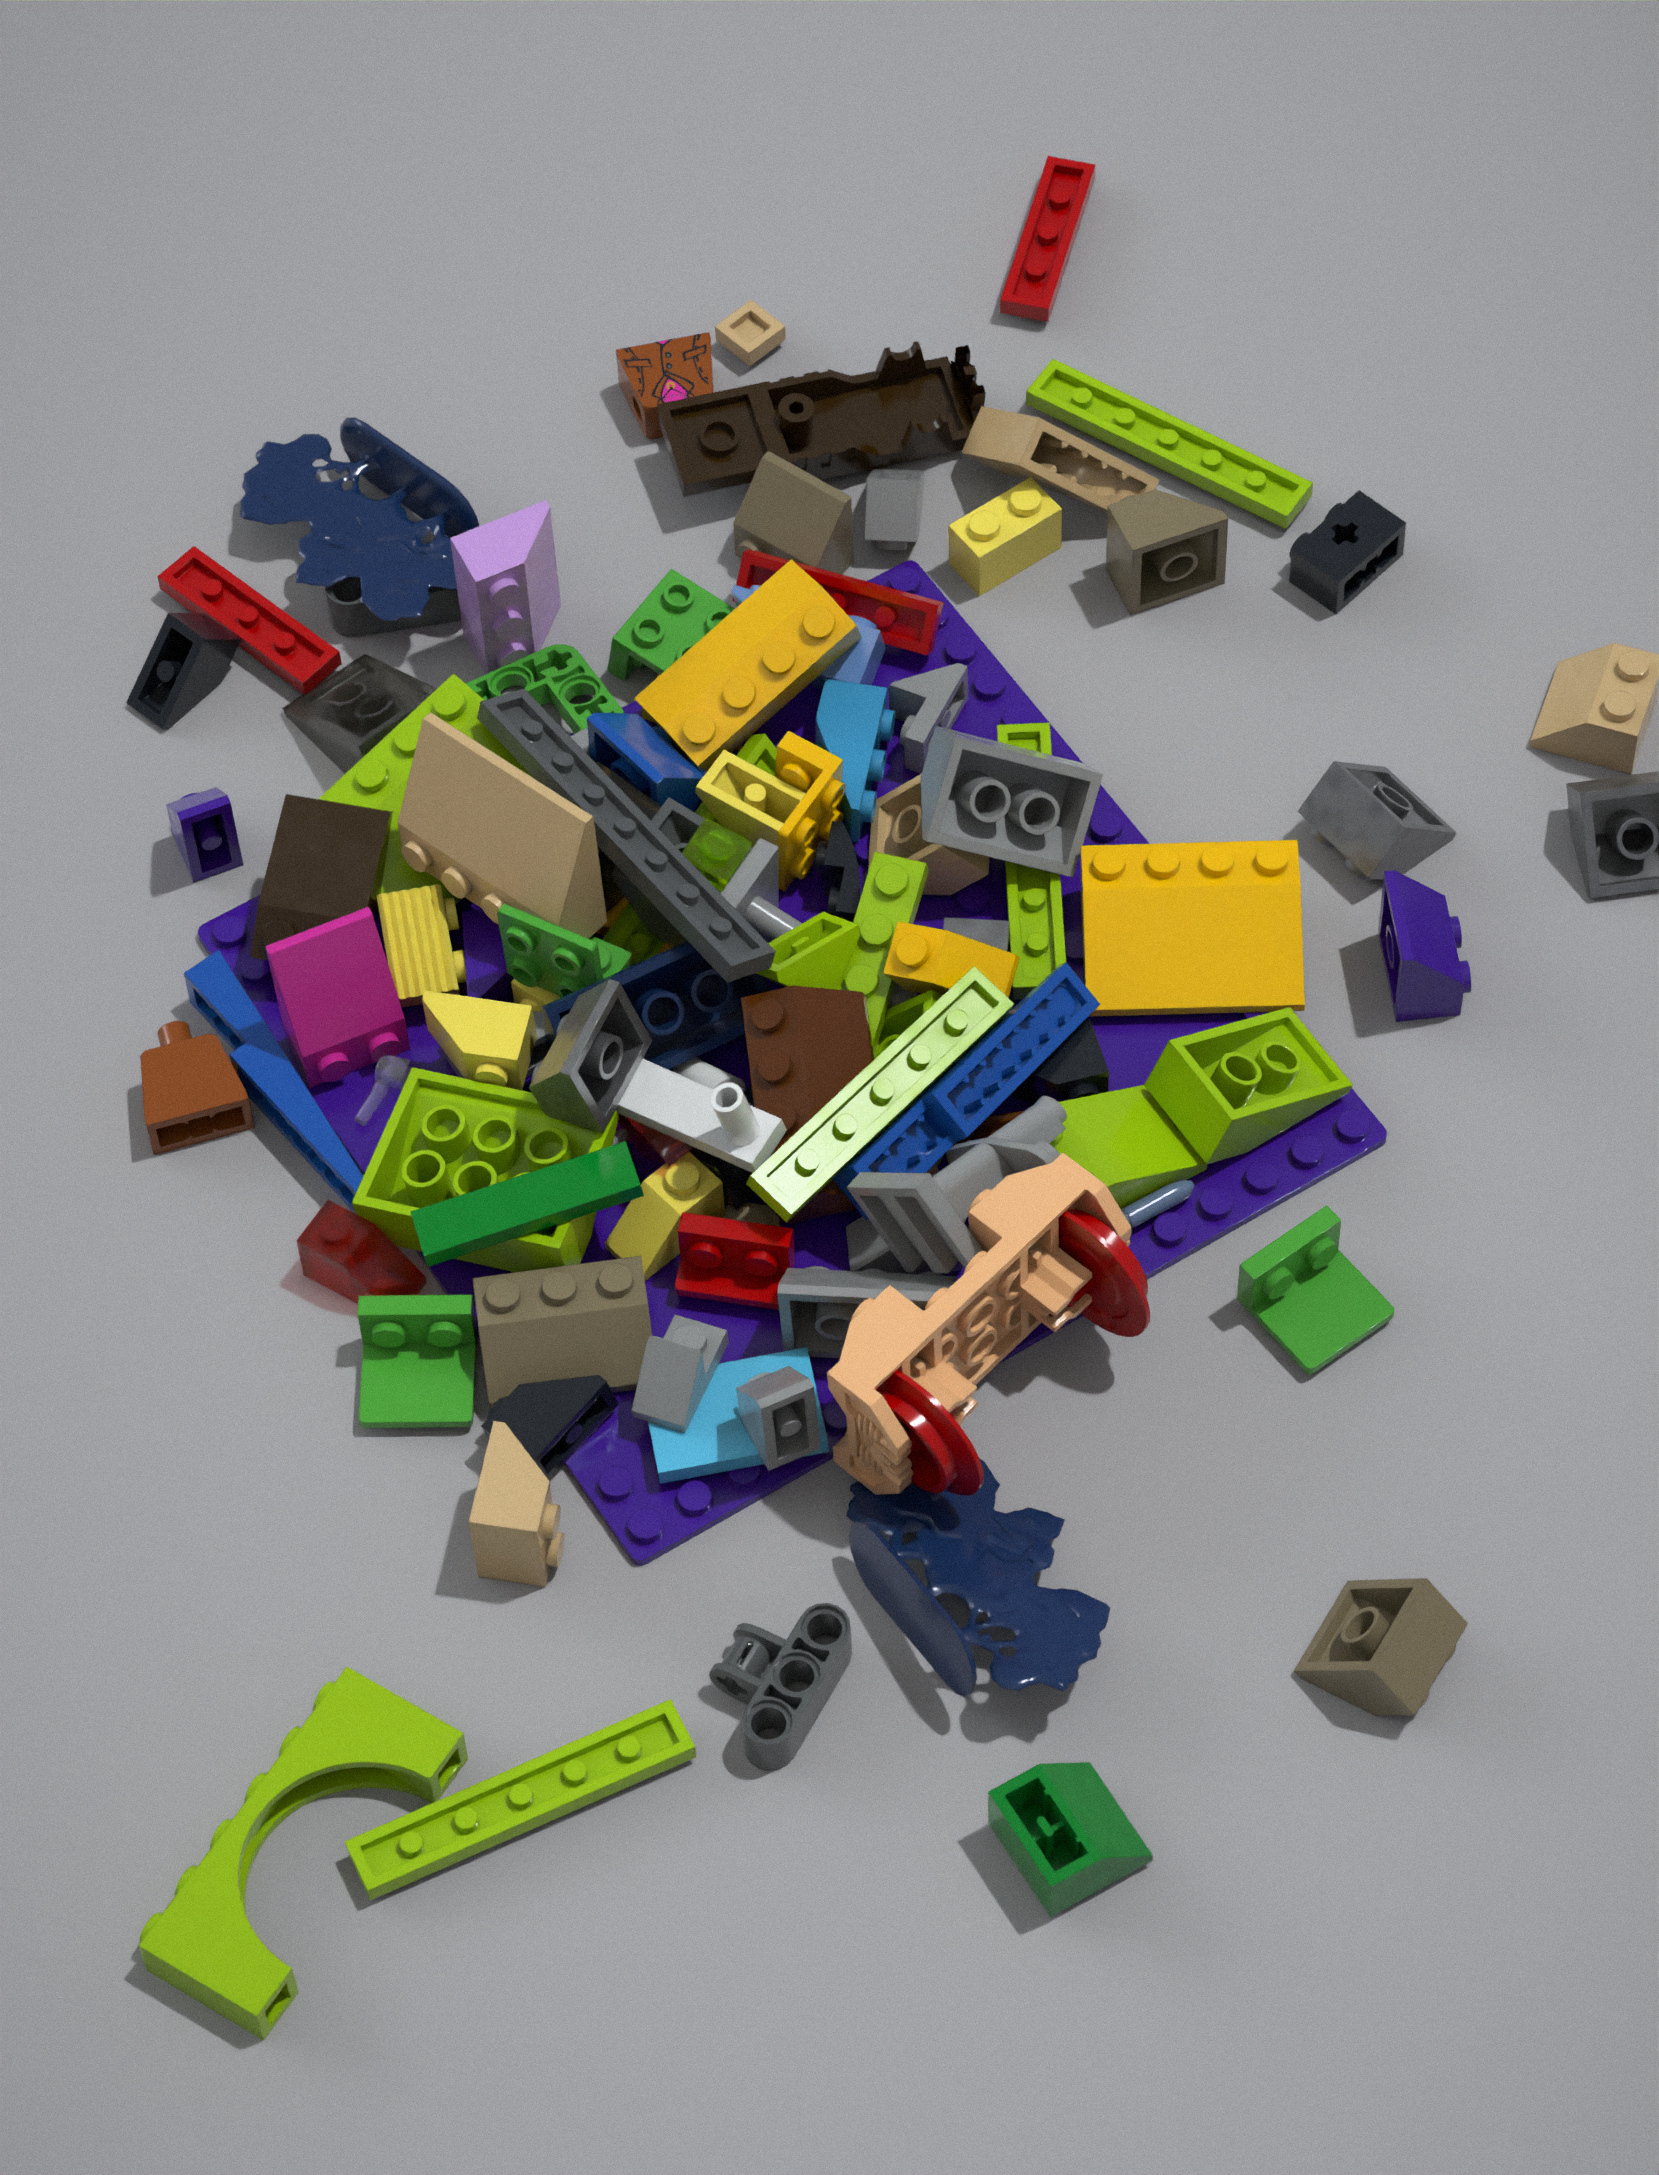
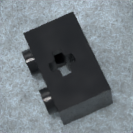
(1346, 551)

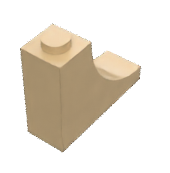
(1053, 458)

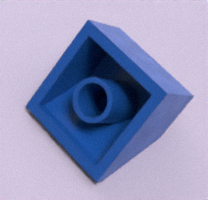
(643, 758)

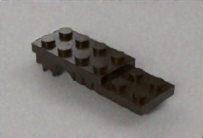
(825, 421)

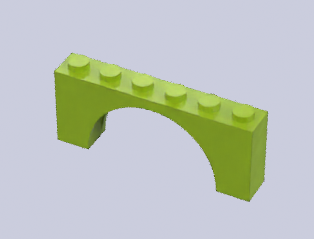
(350, 1741)

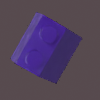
(1420, 950)

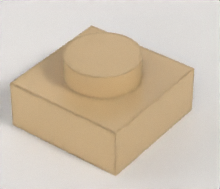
(750, 332)

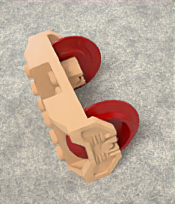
(913, 1371)

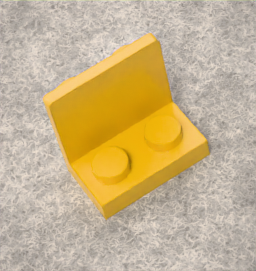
(820, 777)

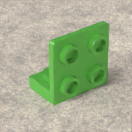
(665, 626)
(555, 957)
(1311, 1293)
(417, 1361)

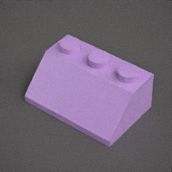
(507, 585)

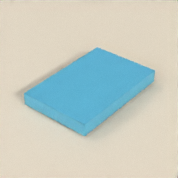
(716, 1435)

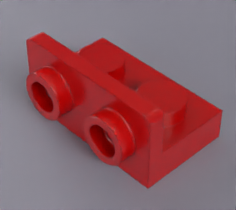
(732, 1260)

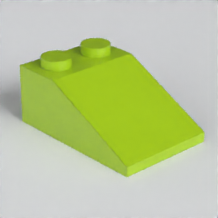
(1244, 1082)
(1127, 1143)

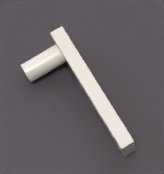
(702, 1117)

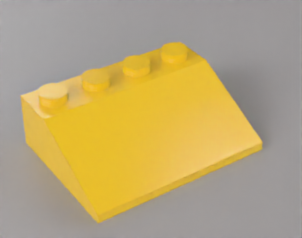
(1192, 927)

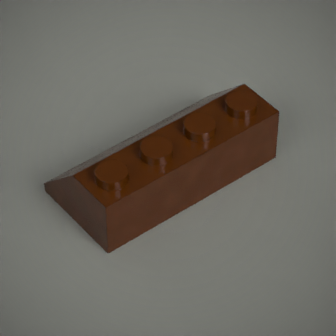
(800, 1056)

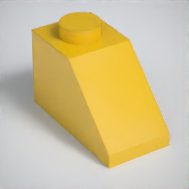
(937, 959)

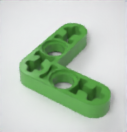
(553, 684)

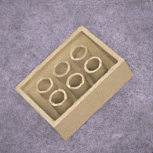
(498, 833)

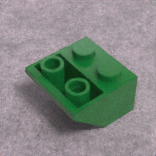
(1064, 1832)

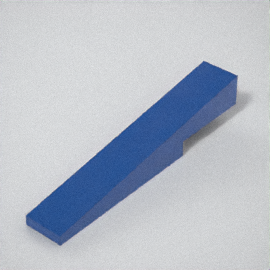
(269, 1074)
(978, 1080)

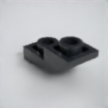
(841, 873)

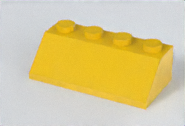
(749, 666)

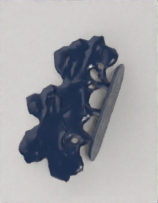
(357, 533)
(987, 1563)

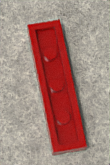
(1047, 239)
(902, 617)
(264, 628)

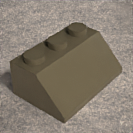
(563, 1324)

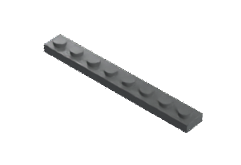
(628, 836)

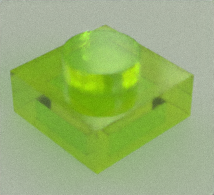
(717, 852)

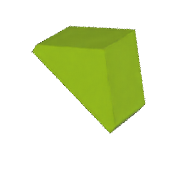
(813, 953)

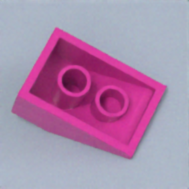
(337, 997)

